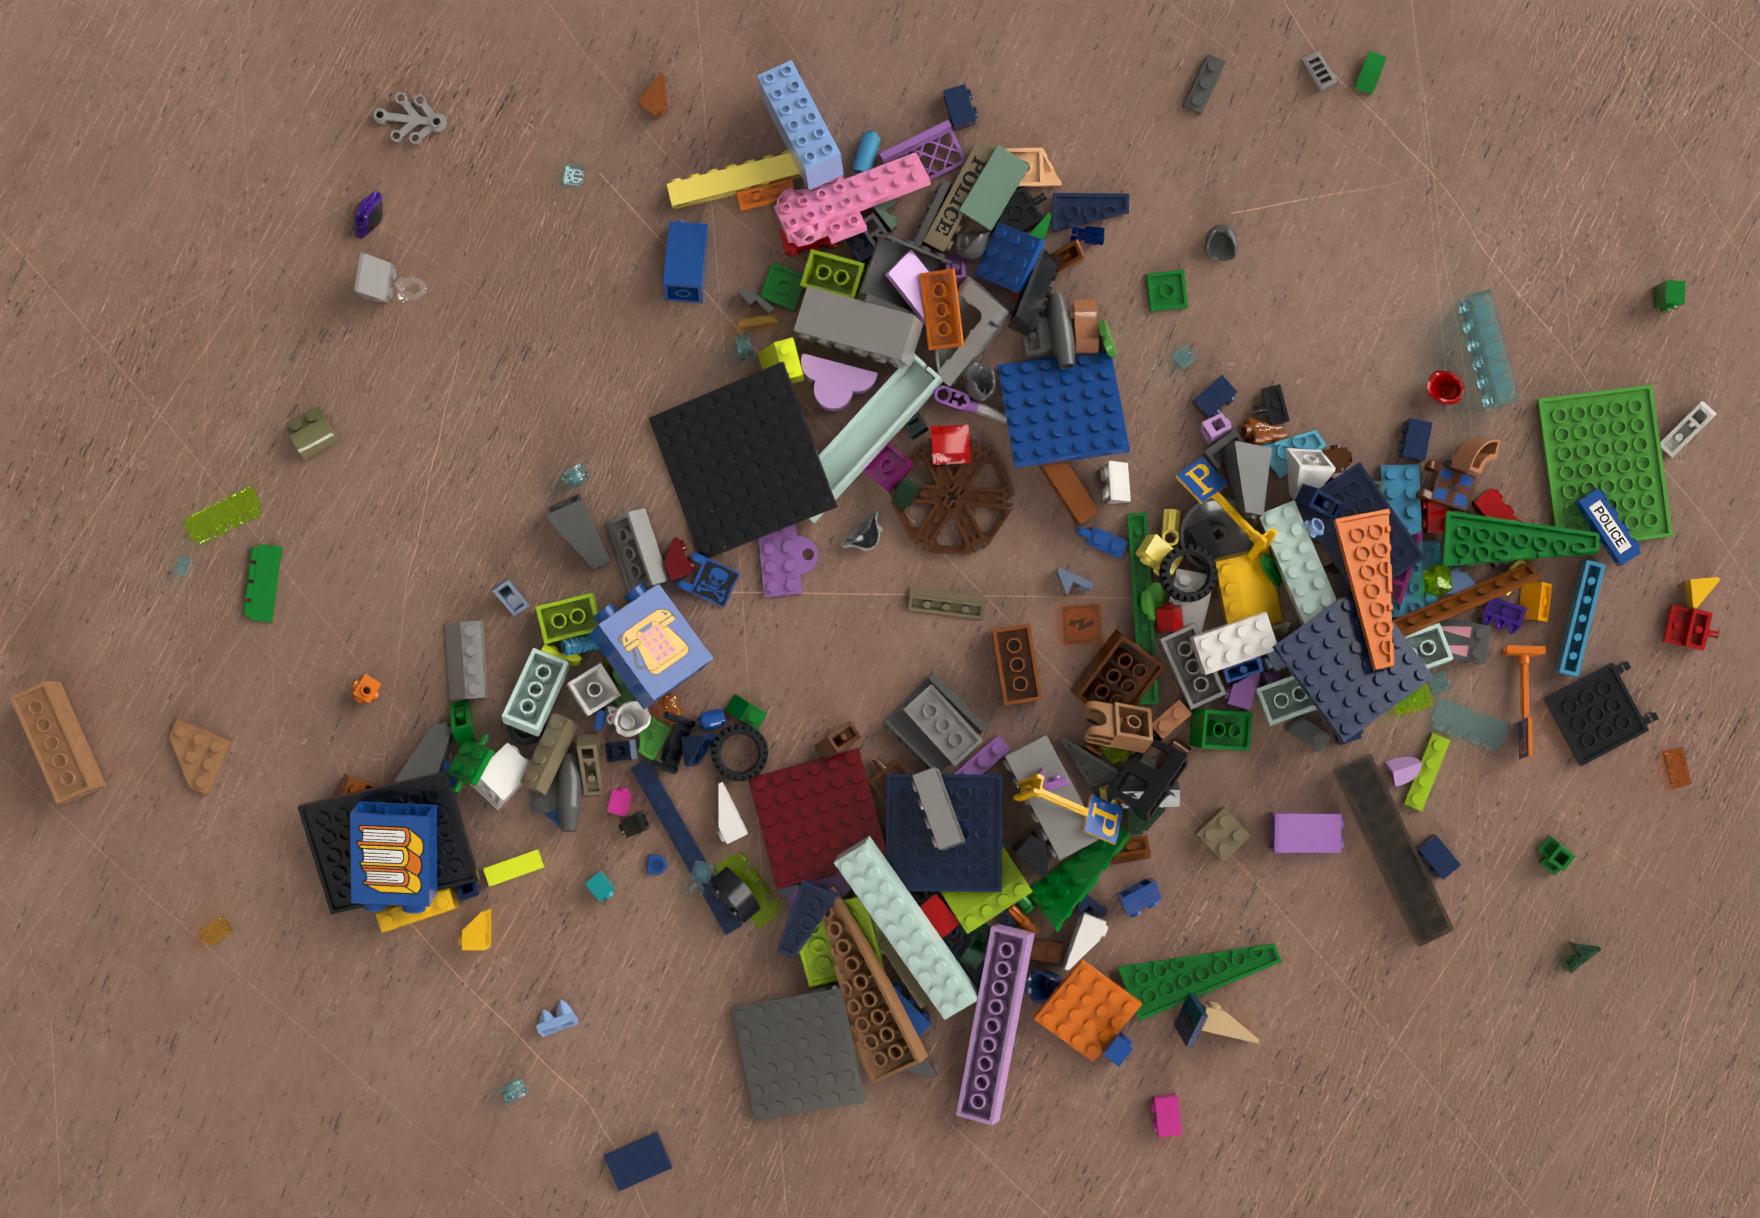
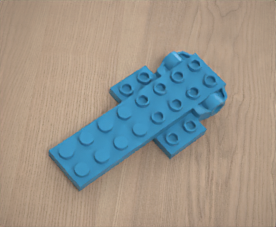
(1400, 491)

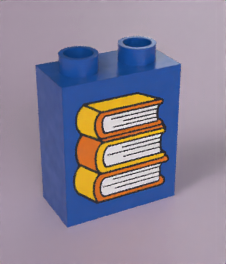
(393, 855)

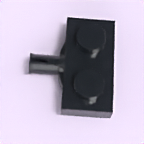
(1273, 405)

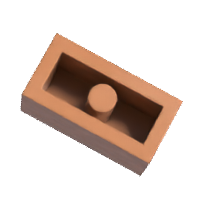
(1170, 719)

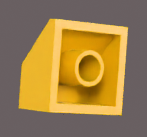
(477, 933)

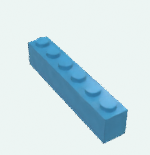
(1579, 618)

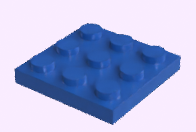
(1009, 258)

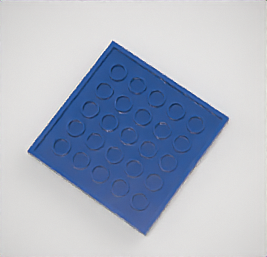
(1062, 412)

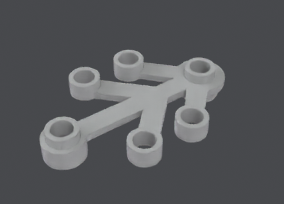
(412, 119)

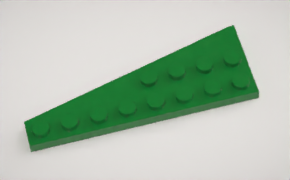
(1169, 981)

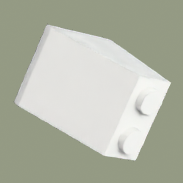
(502, 775)

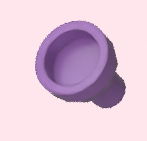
(1268, 678)

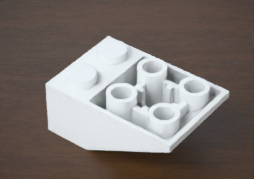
(1116, 482)

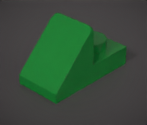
(746, 711)

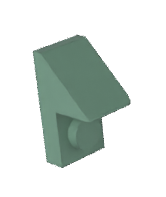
(888, 220)

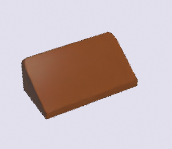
(1134, 850)

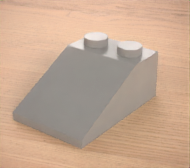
(374, 279)

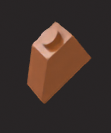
(655, 98)

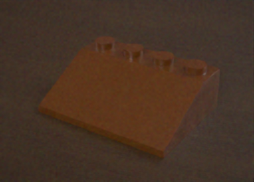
(1118, 673)

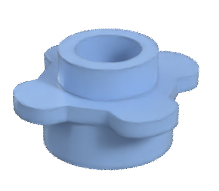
(1314, 527)

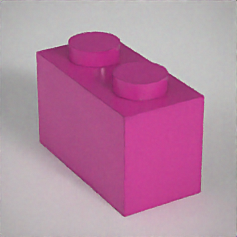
(1167, 1115)

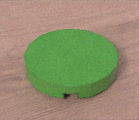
(1108, 340)
(1152, 599)

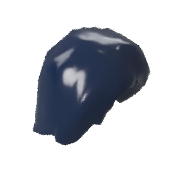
(1041, 985)

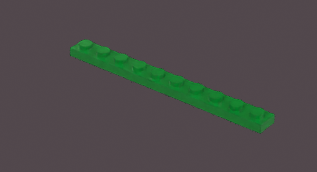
(1139, 578)

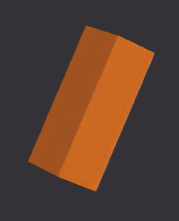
(941, 309)

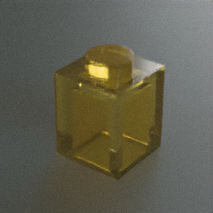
(216, 931)

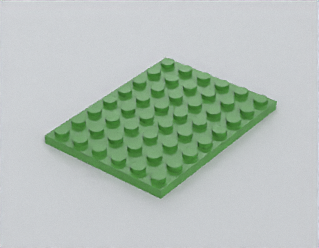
(1609, 445)

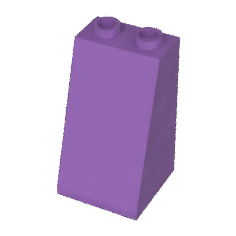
(1305, 832)

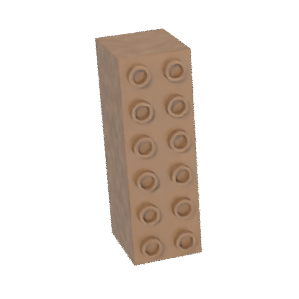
(58, 741)

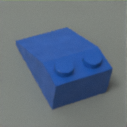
(1139, 896)

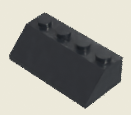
(1031, 300)
(1032, 850)

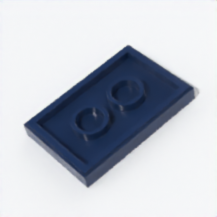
(638, 1161)

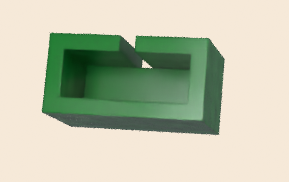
(1669, 295)

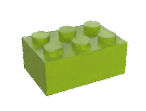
(833, 274)
(567, 618)

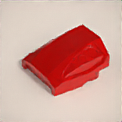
(950, 444)

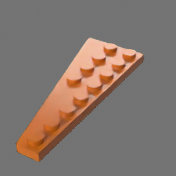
(1366, 556)

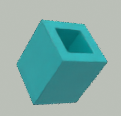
(601, 886)

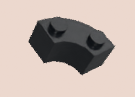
(734, 894)

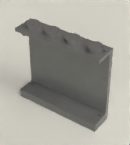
(887, 251)
(912, 735)

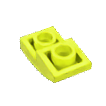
(574, 660)

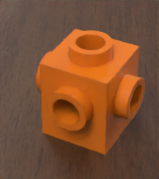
(371, 689)

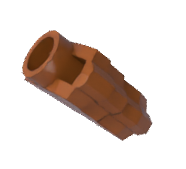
(1260, 432)

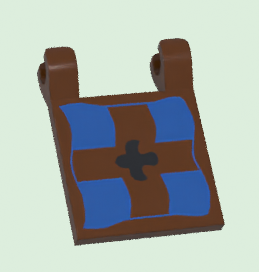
(1450, 487)

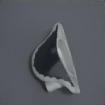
(864, 534)

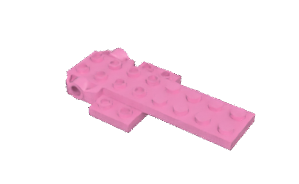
(836, 205)

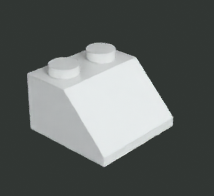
(593, 689)

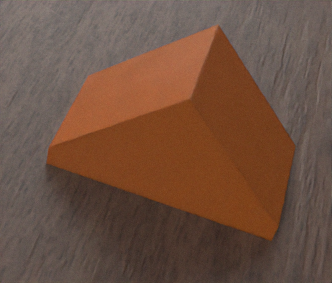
(1069, 255)

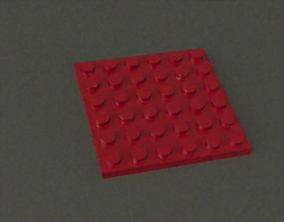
(814, 815)

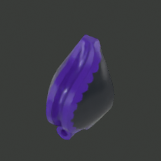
(368, 214)

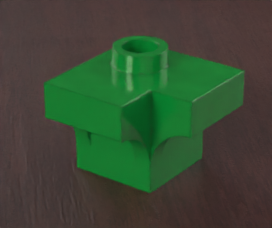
(1556, 855)

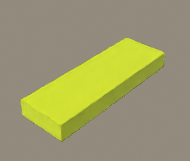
(513, 867)

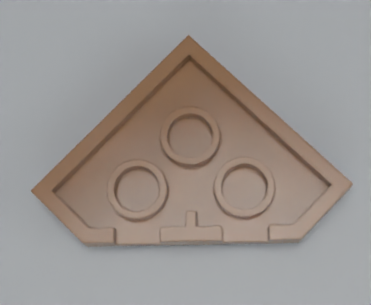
(198, 754)

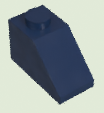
(1319, 501)

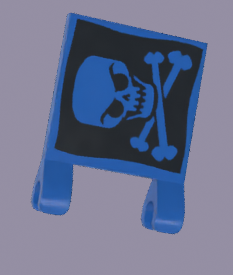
(712, 582)

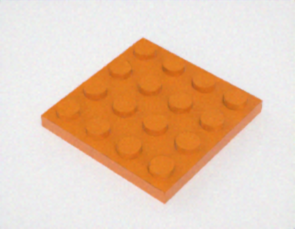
(1087, 1010)

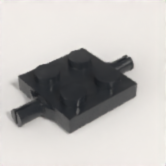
(1021, 211)

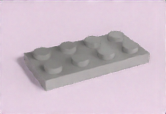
(943, 724)

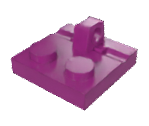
(888, 467)

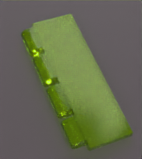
(226, 511)
(760, 892)

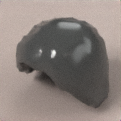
(1221, 243)
(971, 244)
(979, 381)

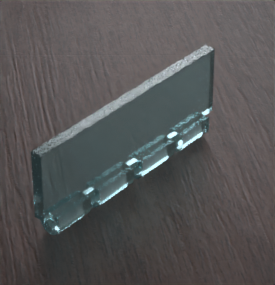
(1463, 720)

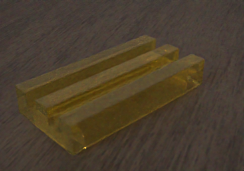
(757, 321)

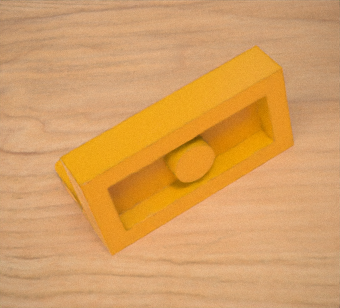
(1536, 599)

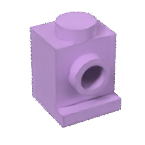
(1217, 422)

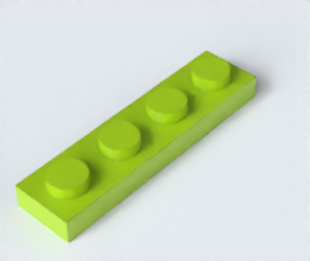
(1431, 762)

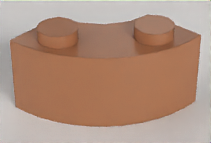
(1085, 326)
(1475, 454)

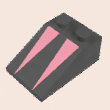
(1466, 640)

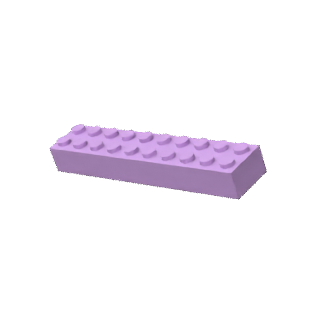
(995, 1024)

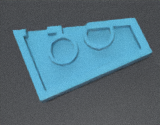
(1309, 440)

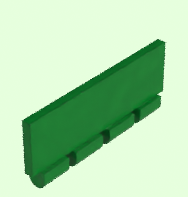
(265, 584)

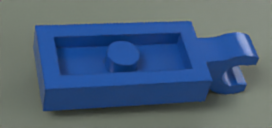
(1103, 541)

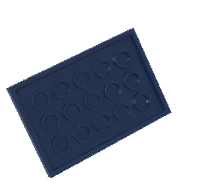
(1362, 496)

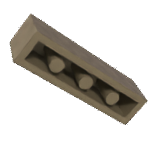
(549, 754)

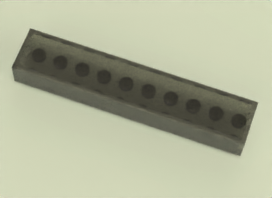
(1393, 850)

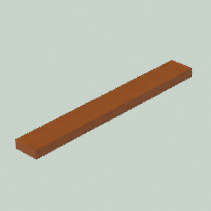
(1466, 599)

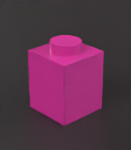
(620, 801)

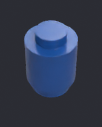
(711, 719)

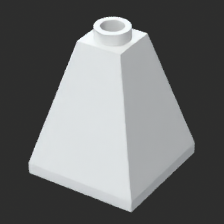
(1307, 467)

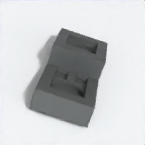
(751, 299)

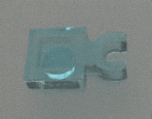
(701, 874)

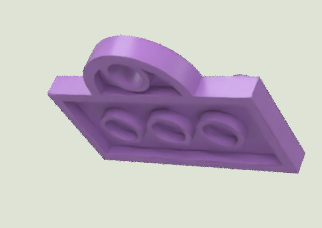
(784, 562)

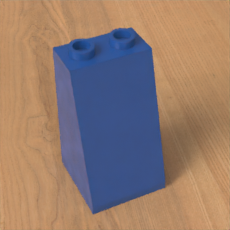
(685, 262)

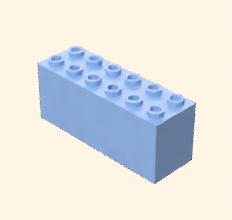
(800, 125)

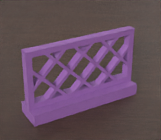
(922, 139)

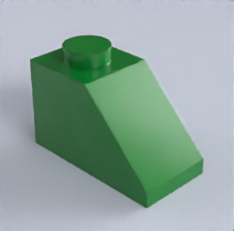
(462, 722)

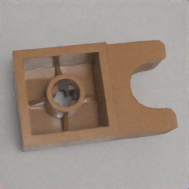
(1119, 726)

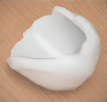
(631, 719)

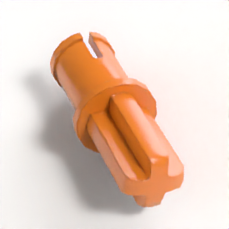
(1022, 920)

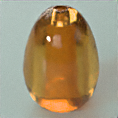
(670, 704)

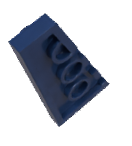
(1084, 208)

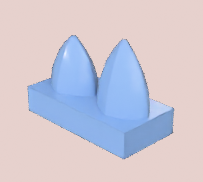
(550, 1025)

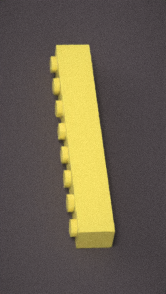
(728, 181)

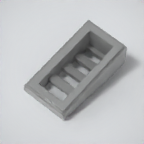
(1324, 67)

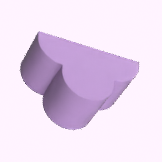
(836, 382)

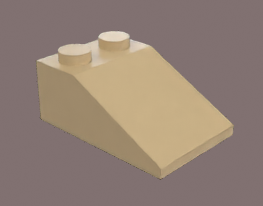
(1224, 1024)

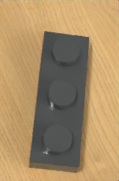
(1204, 84)

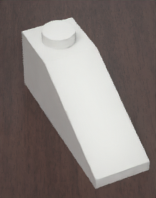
(1687, 428)
(730, 821)

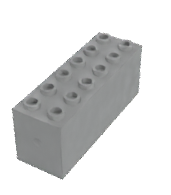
(858, 327)
(1057, 823)

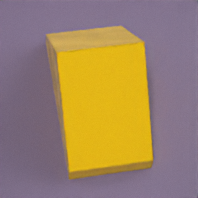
(1698, 590)

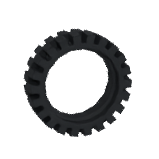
(1208, 562)
(735, 775)

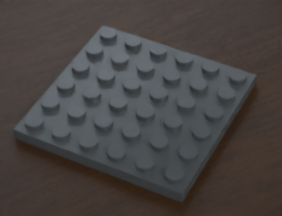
(798, 1053)

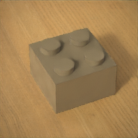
(1222, 834)

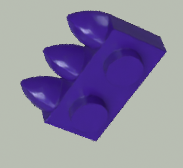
(1503, 612)

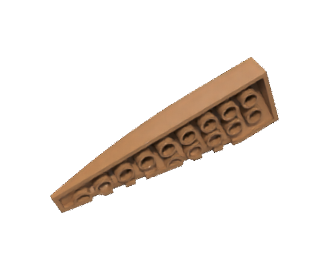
(877, 1018)

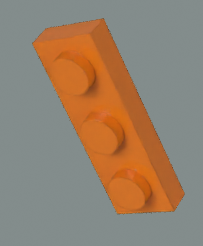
(762, 195)

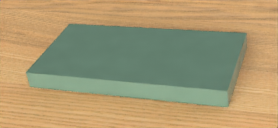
(993, 188)

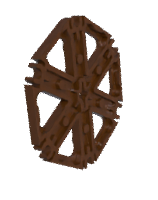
(969, 498)

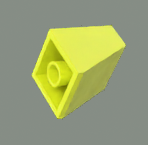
(785, 352)

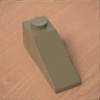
(590, 764)

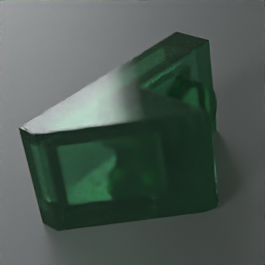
(1583, 954)

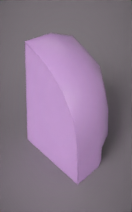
(1403, 769)

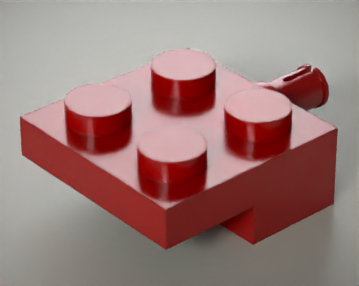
(1688, 628)

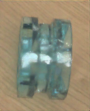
(744, 345)
(575, 476)
(514, 1090)

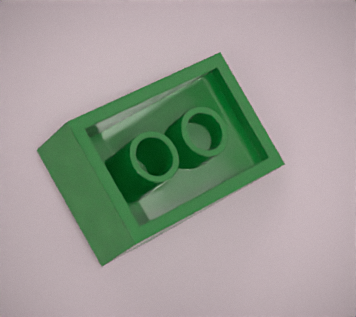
(1220, 729)

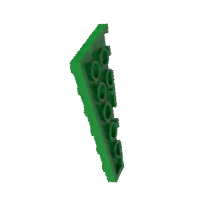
(1074, 879)

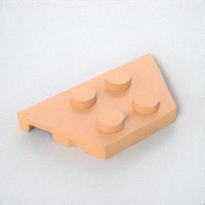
(1040, 171)

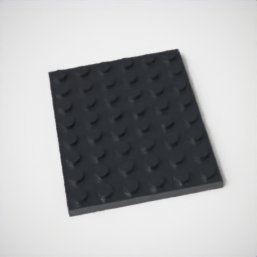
(328, 834)

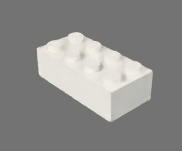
(1233, 643)

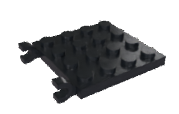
(1597, 713)

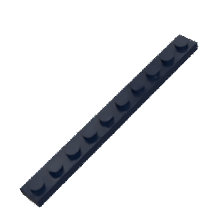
(681, 838)

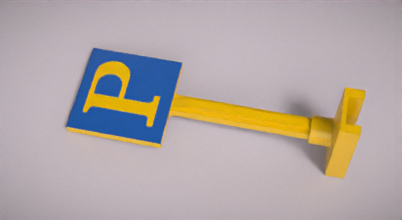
(1206, 483)
(1101, 817)

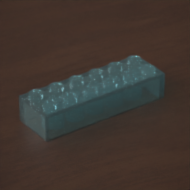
(1488, 350)

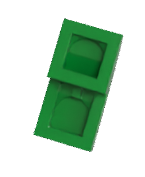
(1370, 72)

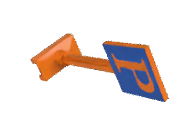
(1525, 725)

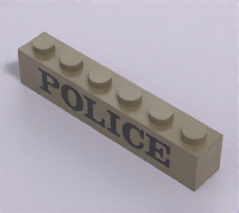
(949, 218)

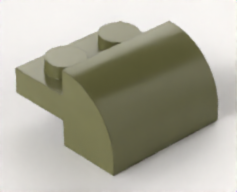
(311, 433)

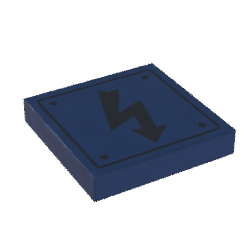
(1190, 1020)

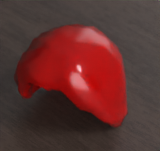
(1445, 387)

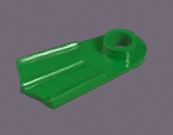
(1271, 570)

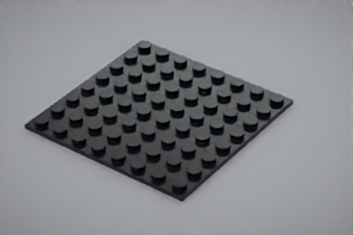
(743, 461)

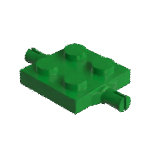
(470, 762)

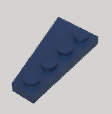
(807, 913)

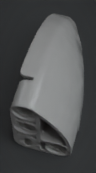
(981, 322)

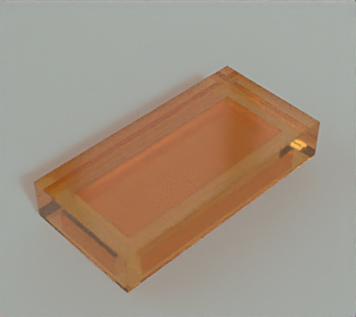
(1677, 767)

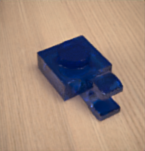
(1090, 235)

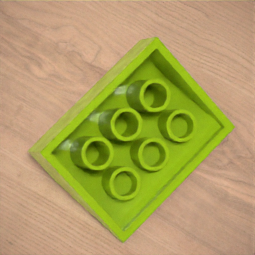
(978, 907)

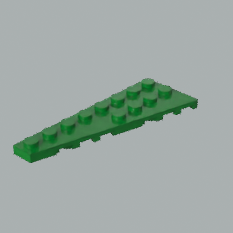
(1484, 539)

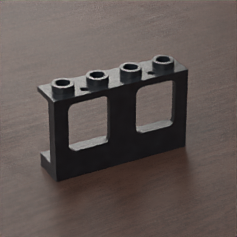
(1159, 780)

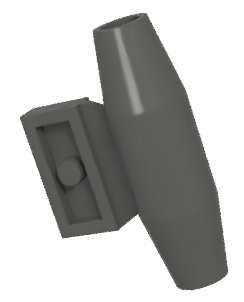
(1053, 333)
(562, 795)

